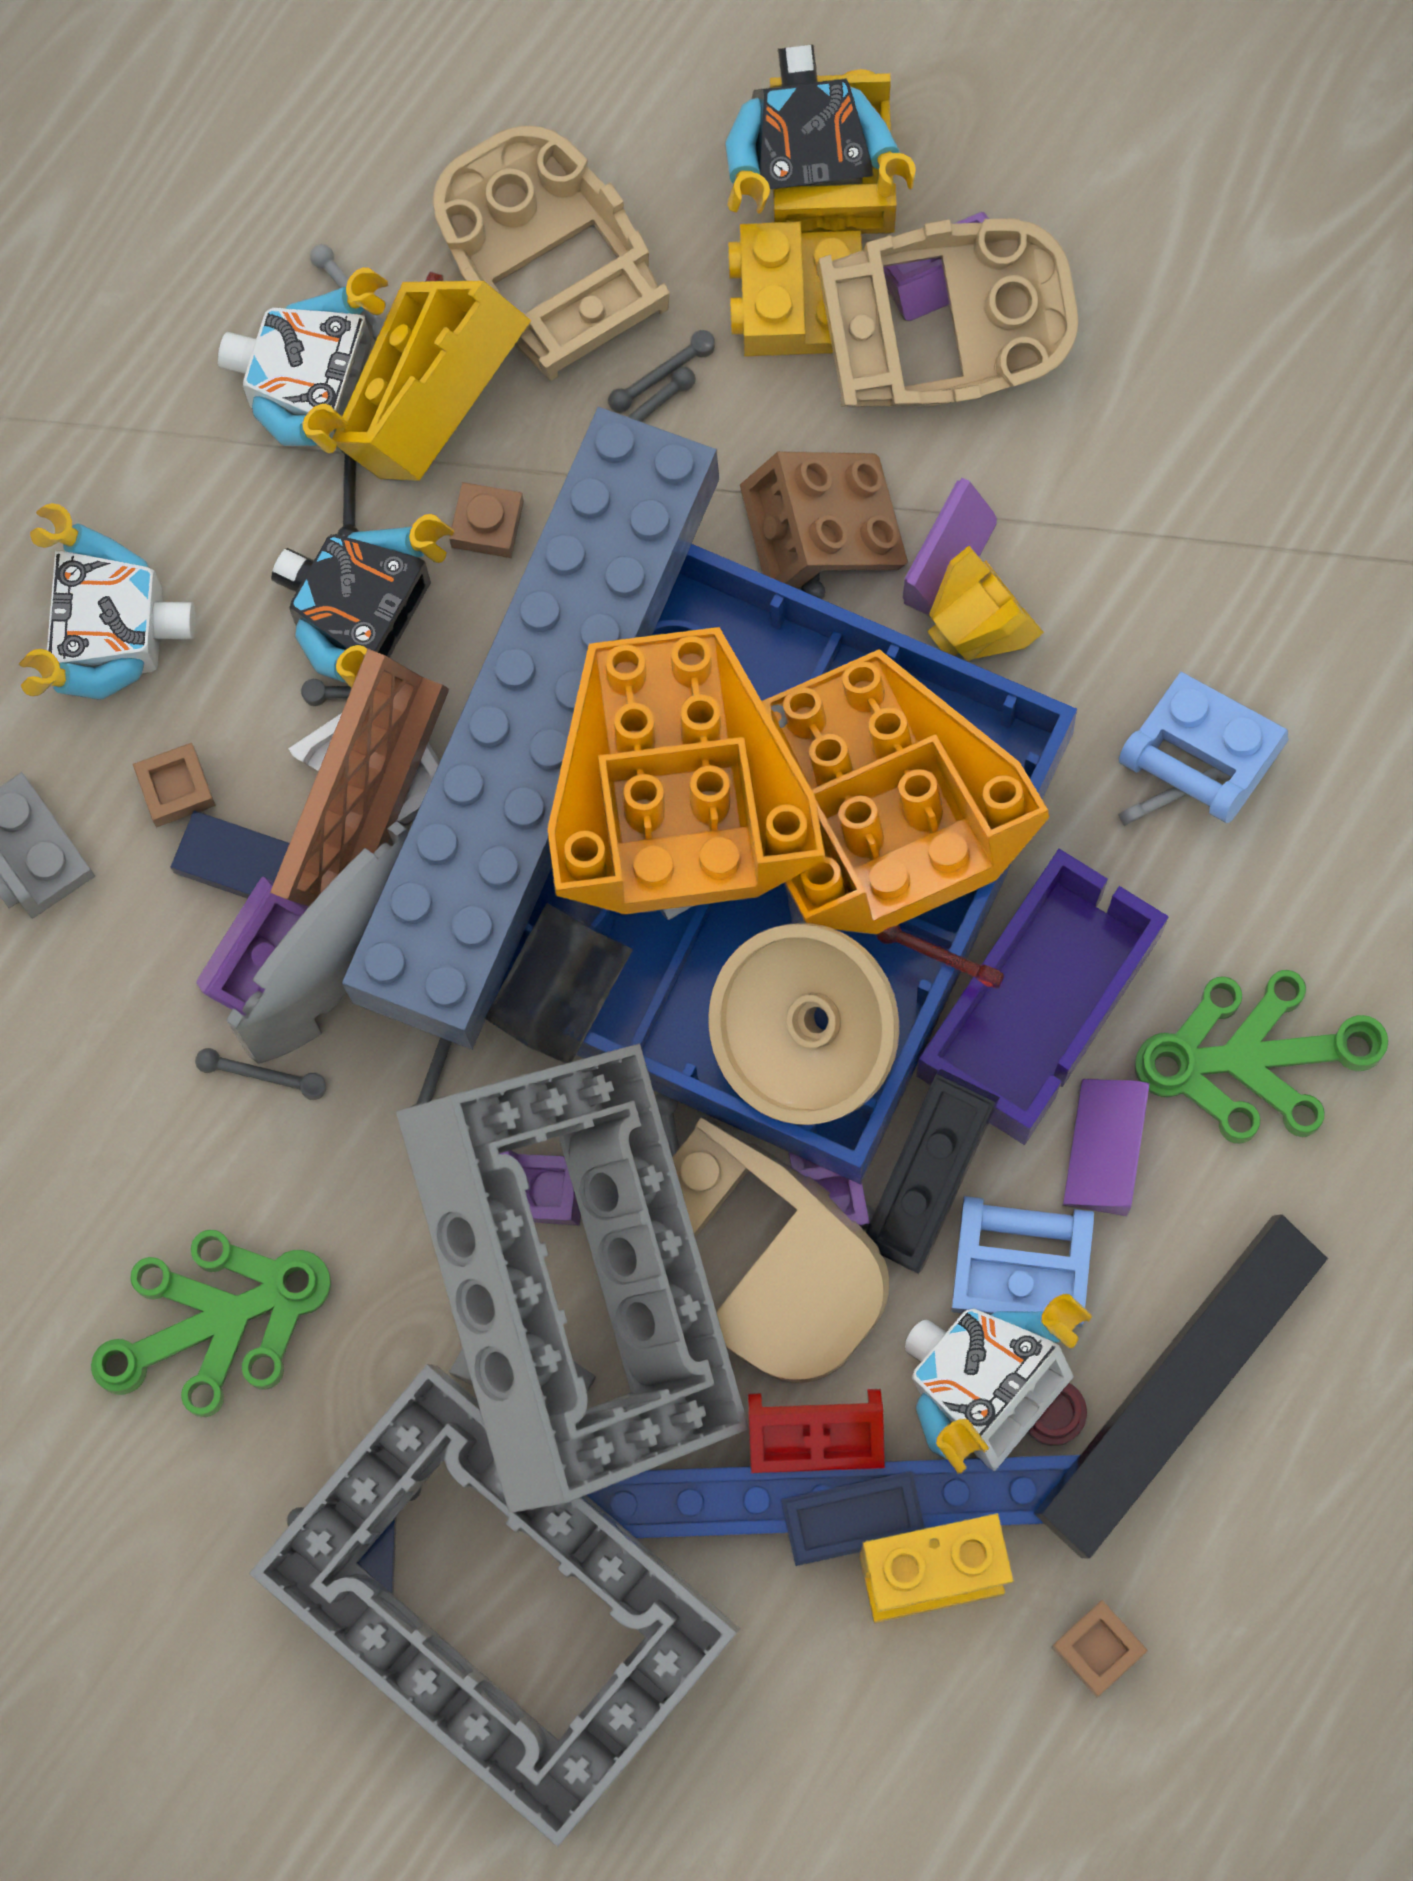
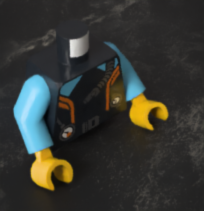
(809, 135)
(359, 592)

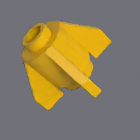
(978, 612)

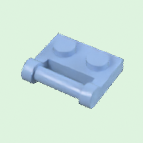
(1212, 731)
(1015, 1279)

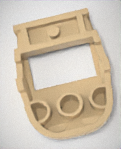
(520, 200)
(1006, 303)
(812, 1286)

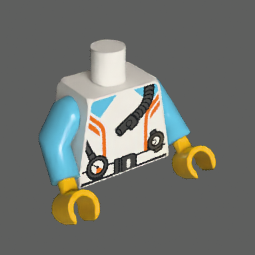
(307, 361)
(102, 614)
(990, 1377)

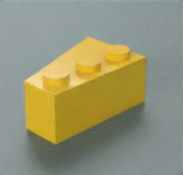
(426, 374)

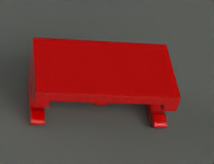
(816, 1436)

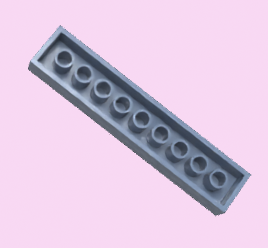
(481, 830)

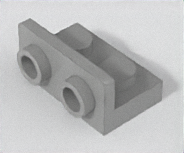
(35, 853)

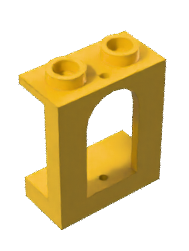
(843, 205)
(921, 1575)

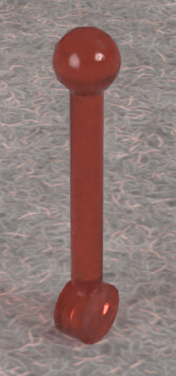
(983, 973)

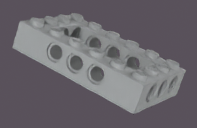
(502, 1294)
(320, 1581)

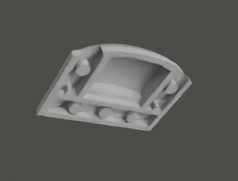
(313, 957)

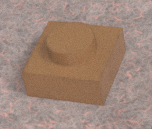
(486, 519)
(173, 784)
(1099, 1648)

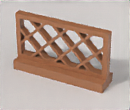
(361, 775)

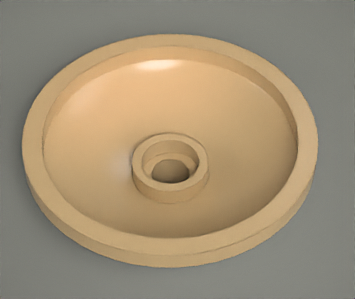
(768, 1032)

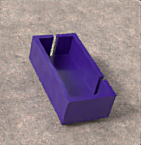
(1060, 984)

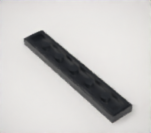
(1180, 1387)

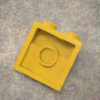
(781, 288)

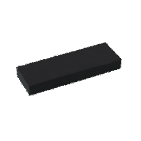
(930, 1169)

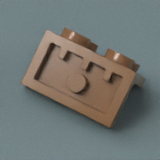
(821, 515)

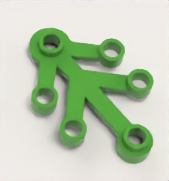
(1249, 1058)
(222, 1317)

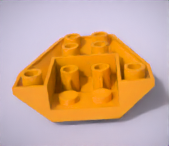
(676, 782)
(904, 797)

